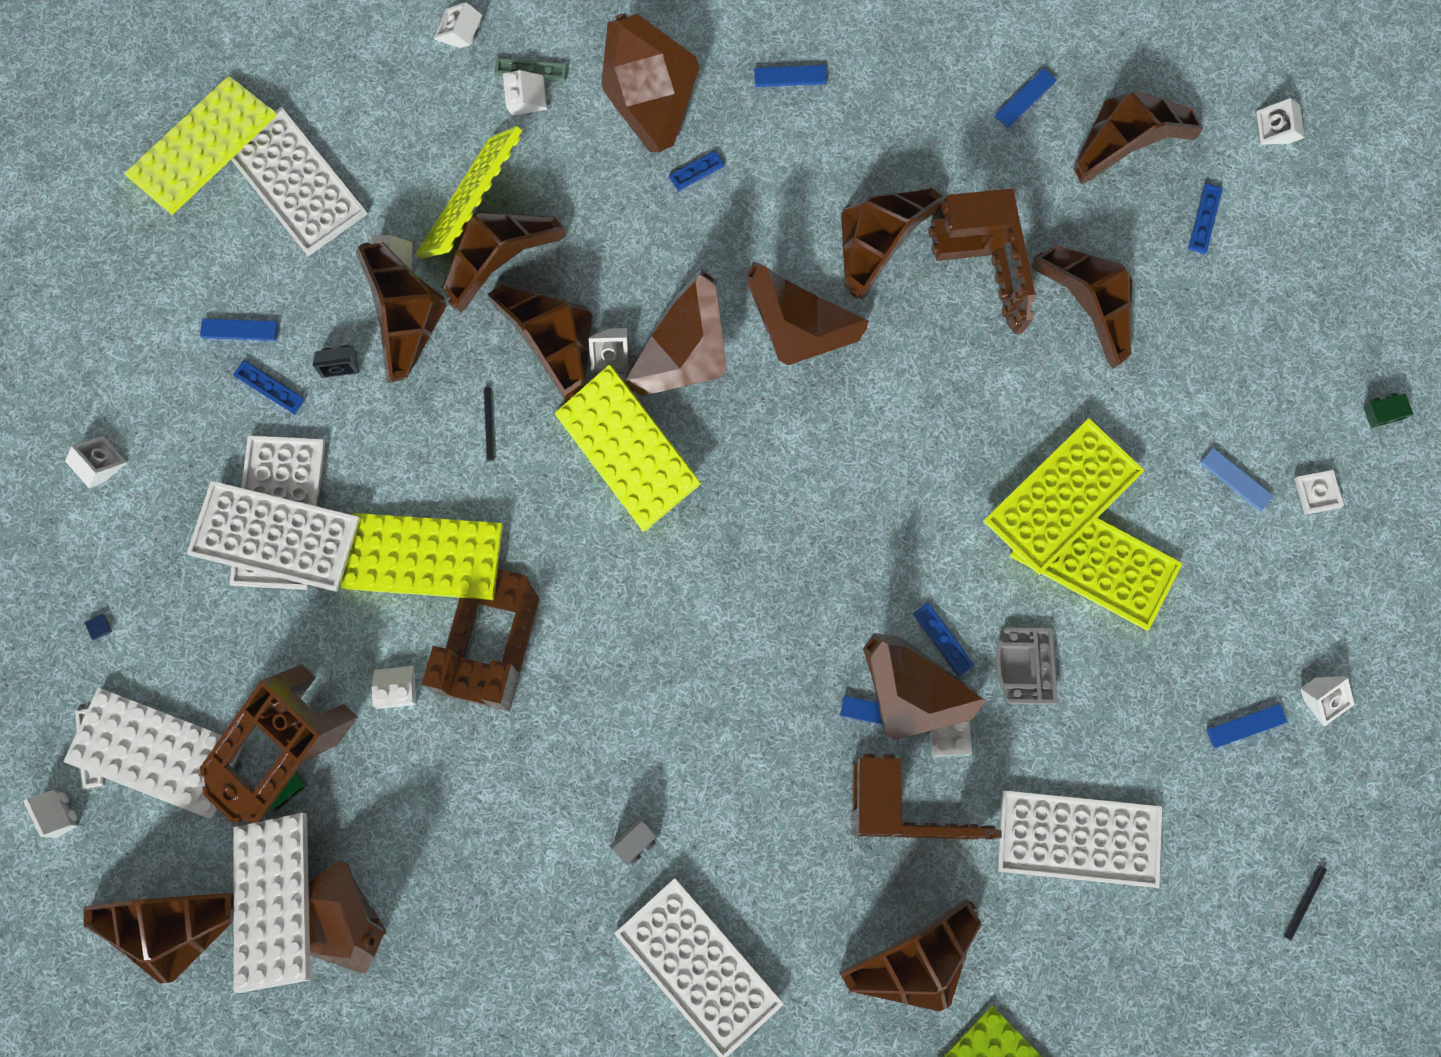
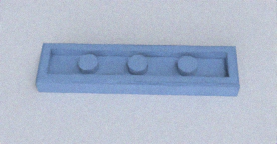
(1236, 479)

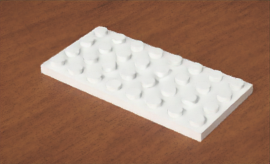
(298, 184)
(284, 470)
(273, 536)
(145, 751)
(1080, 839)
(271, 903)
(699, 969)

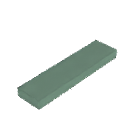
(550, 70)

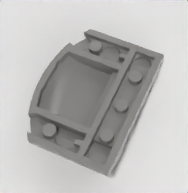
(1027, 666)

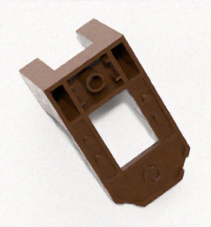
(982, 226)
(475, 681)
(291, 724)
(878, 805)

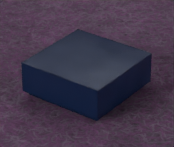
(98, 627)

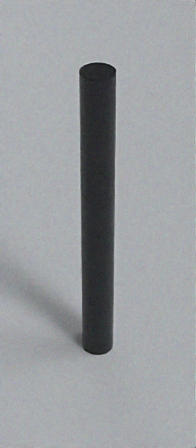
(488, 424)
(1305, 903)

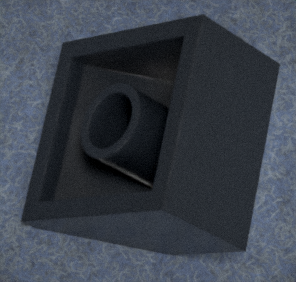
(336, 362)

